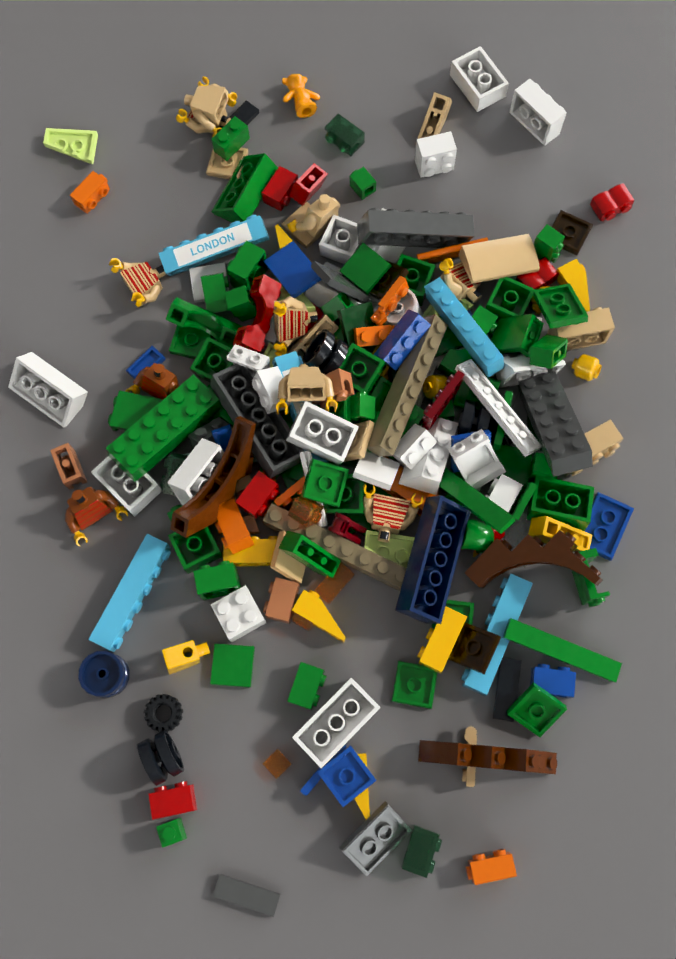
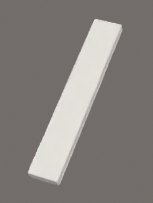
(499, 408)

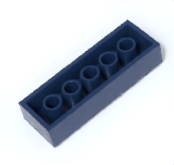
(433, 560)

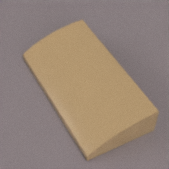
(499, 258)

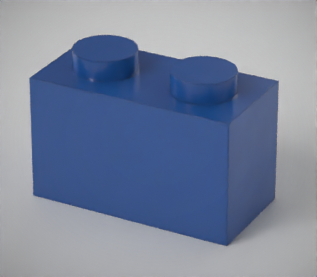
(556, 682)

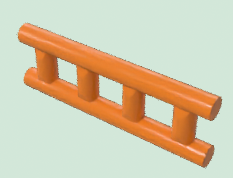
(447, 252)

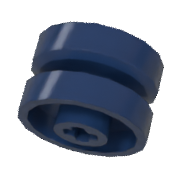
(92, 674)

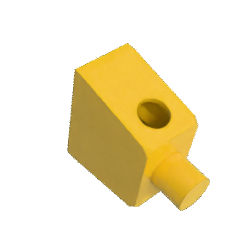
(175, 658)

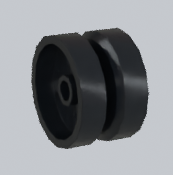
(325, 352)
(472, 421)
(160, 757)

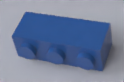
(402, 339)

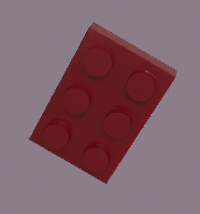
(442, 399)

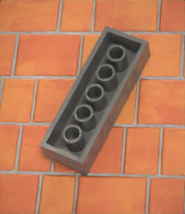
(414, 228)
(555, 424)
(269, 442)

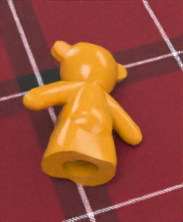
(303, 104)

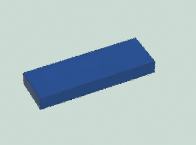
(316, 777)

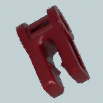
(340, 527)

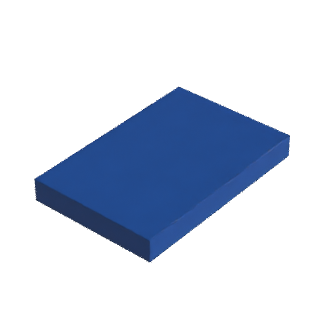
(292, 269)
(607, 524)

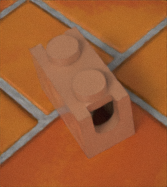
(341, 384)
(68, 466)
(281, 600)

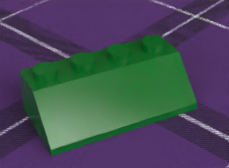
(244, 193)

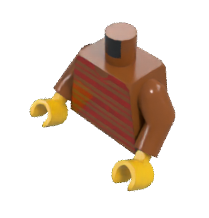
(155, 381)
(89, 507)

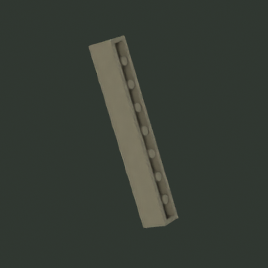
(405, 390)
(343, 549)

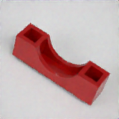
(264, 293)

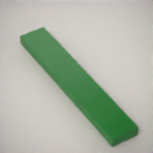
(475, 502)
(562, 650)

